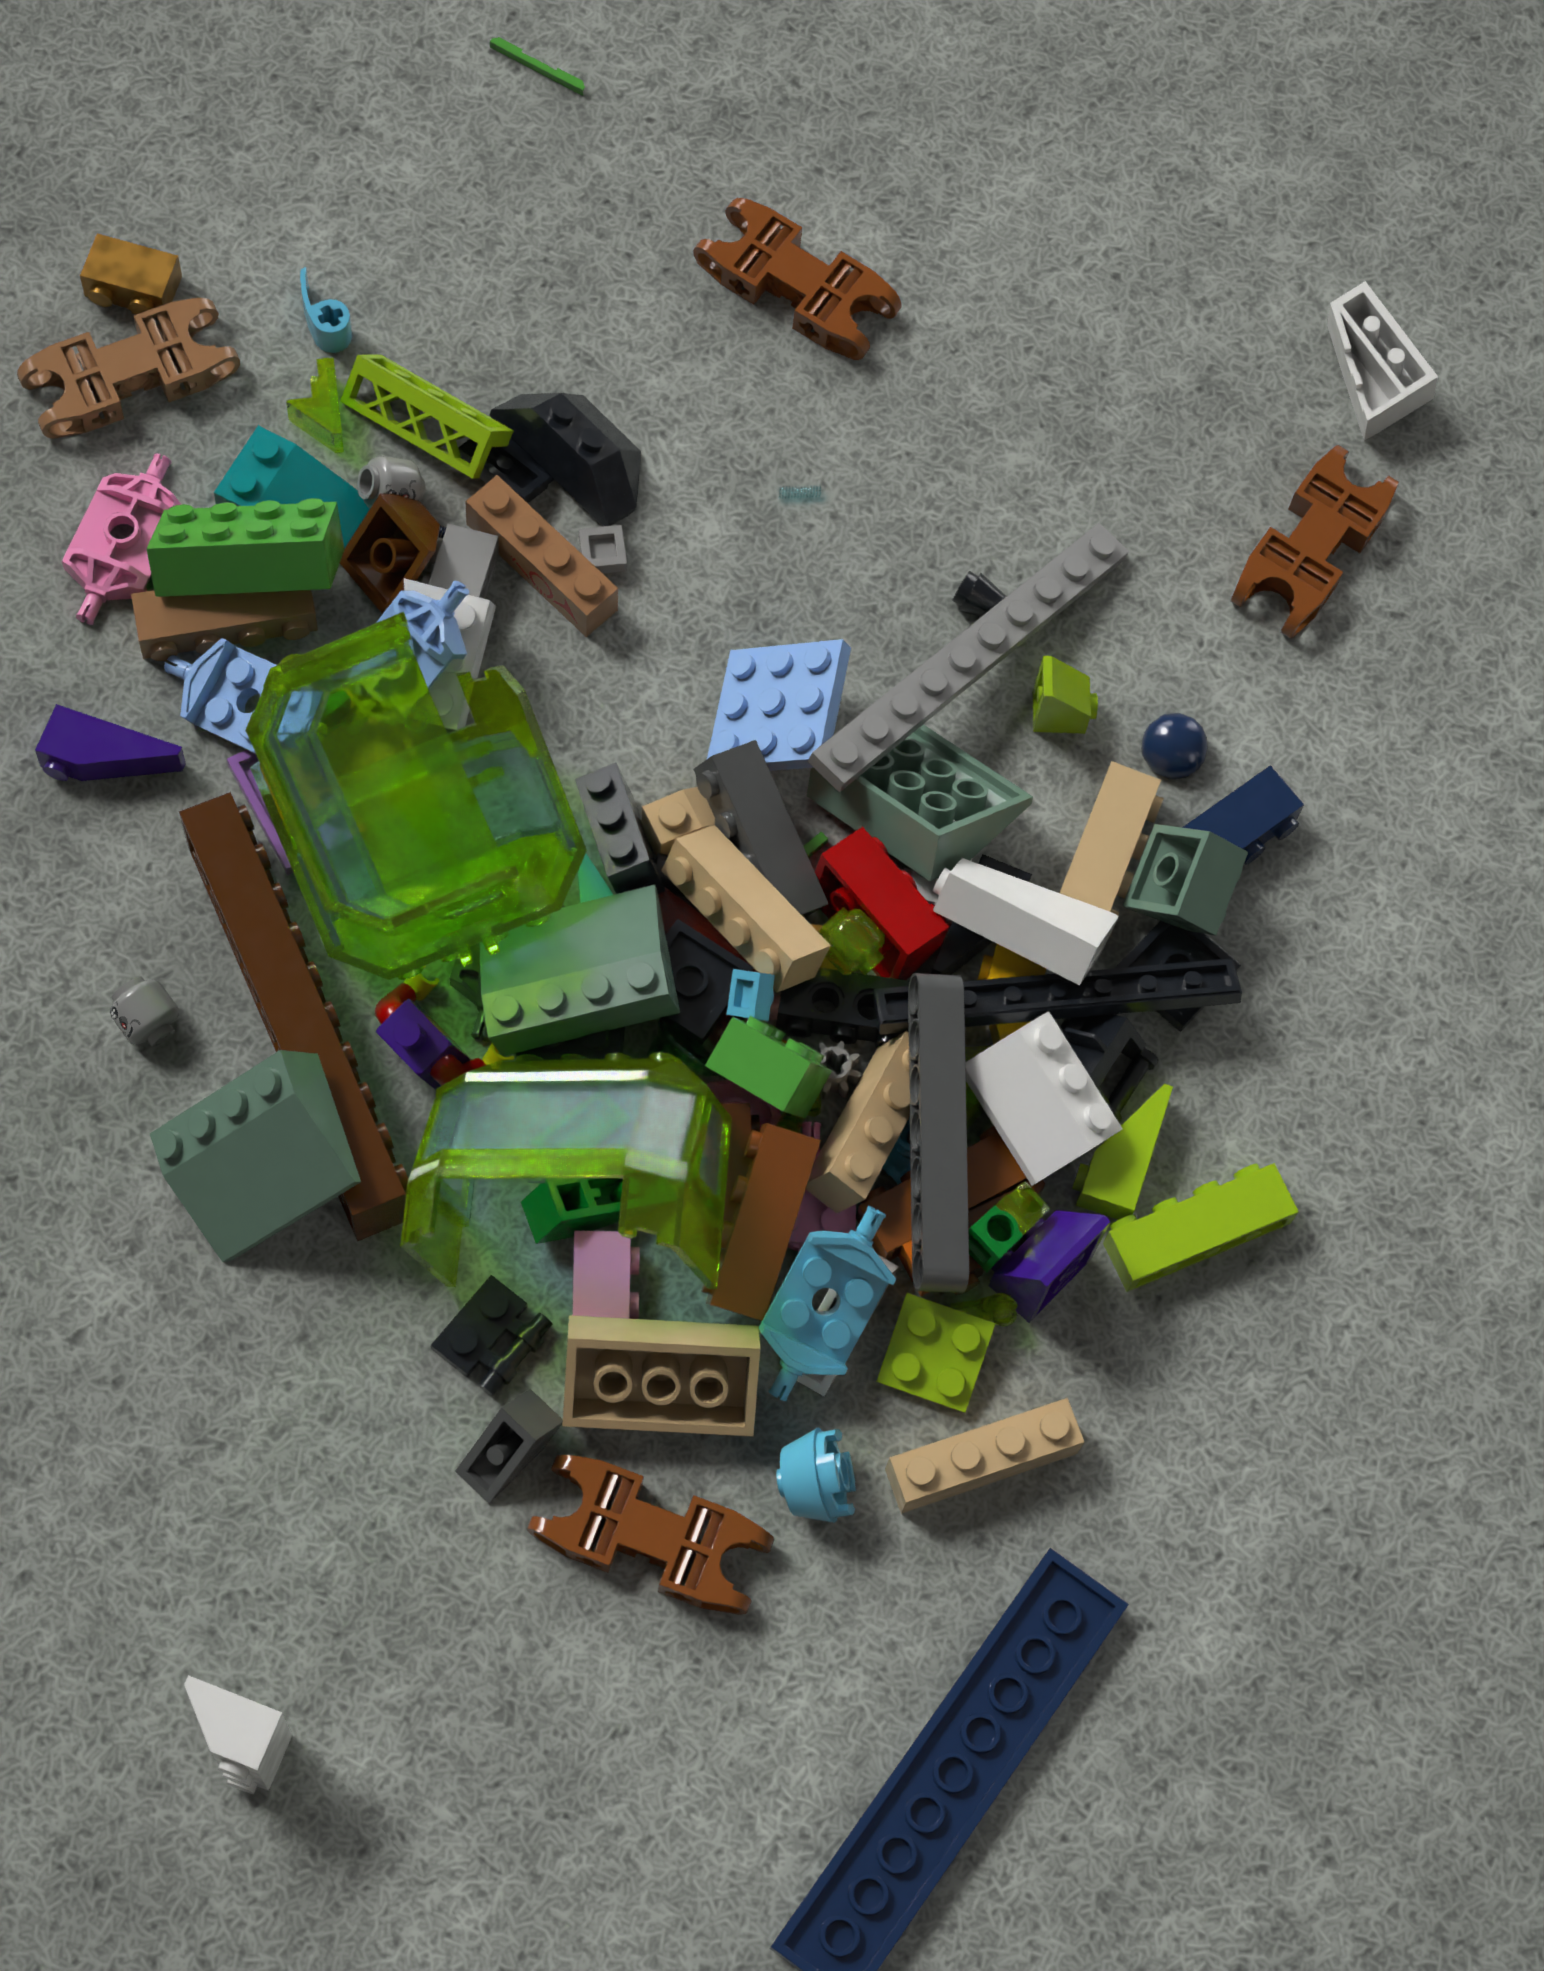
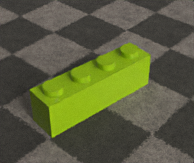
(1199, 1226)

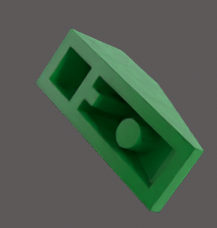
(572, 1205)

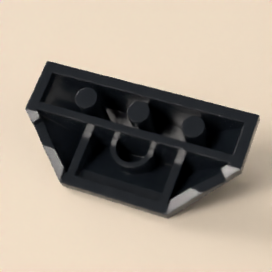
(577, 450)

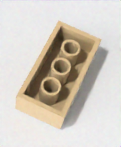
(661, 1376)

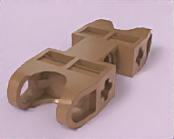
(128, 366)

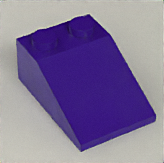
(1048, 1259)

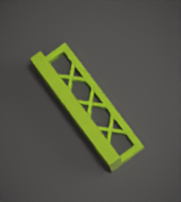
(434, 402)

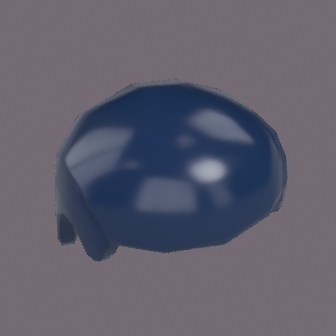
(1174, 746)

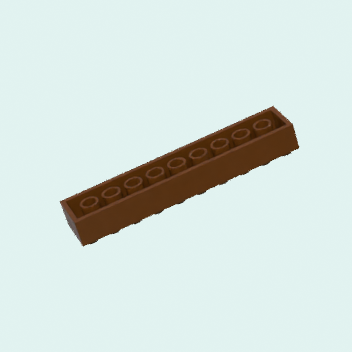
(291, 996)

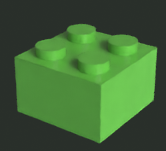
(764, 1065)

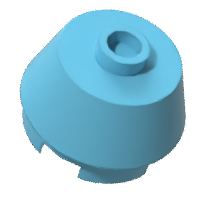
(816, 1476)

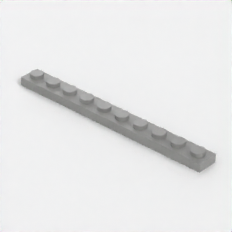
(967, 658)

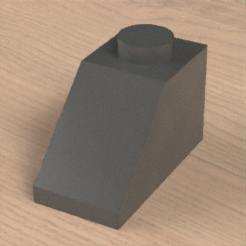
(509, 1444)

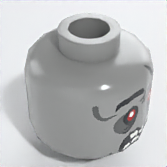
(390, 476)
(144, 1011)

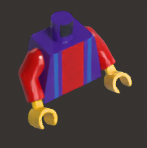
(420, 1039)

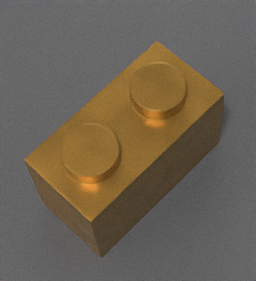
(129, 275)

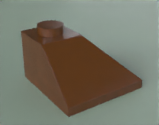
(390, 546)

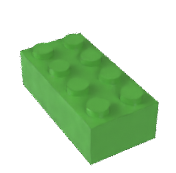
(246, 548)

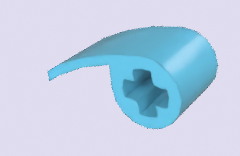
(326, 320)

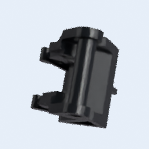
(1098, 1045)

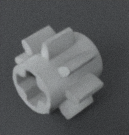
(839, 1058)

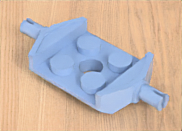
(432, 628)
(219, 689)

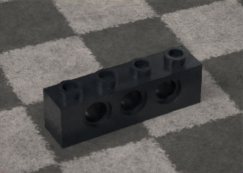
(847, 994)

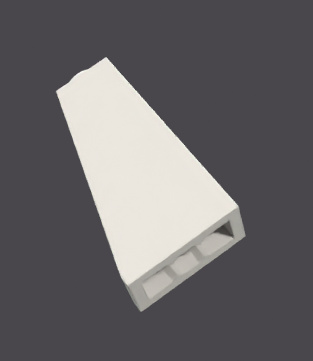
(1025, 918)

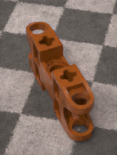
(820, 292)
(1331, 514)
(652, 1532)

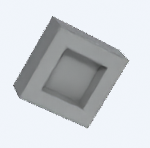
(604, 548)

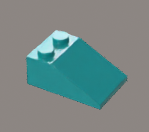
(285, 473)

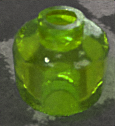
(853, 941)

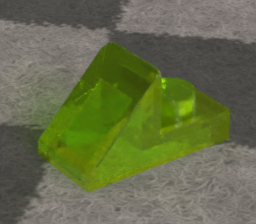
(320, 413)

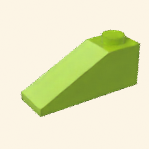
(1120, 1164)

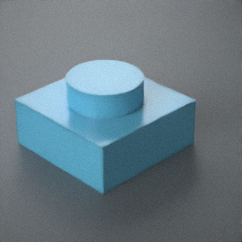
(751, 994)

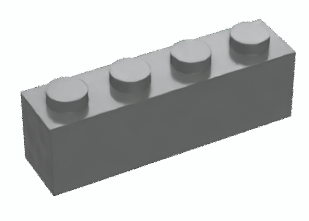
(758, 824)

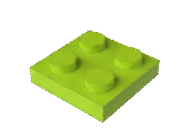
(936, 1352)

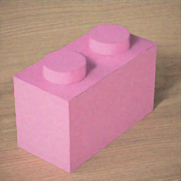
(603, 1275)

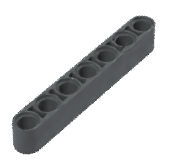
(938, 1133)

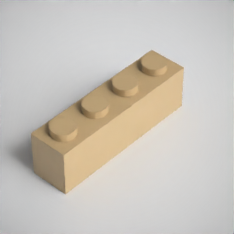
(1113, 837)
(745, 907)
(865, 1129)
(984, 1455)

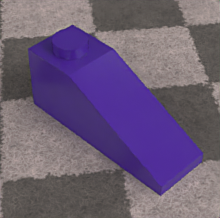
(97, 749)

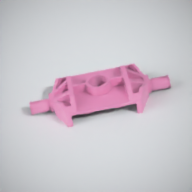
(113, 566)

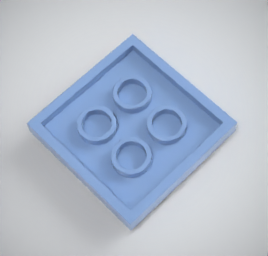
(782, 700)

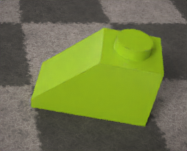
(1062, 699)

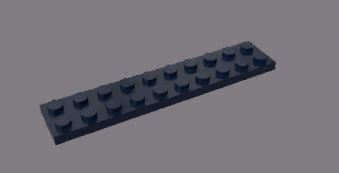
(952, 1772)

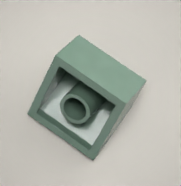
(1186, 878)

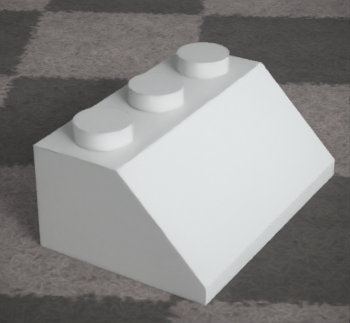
(1040, 1098)
(240, 1734)

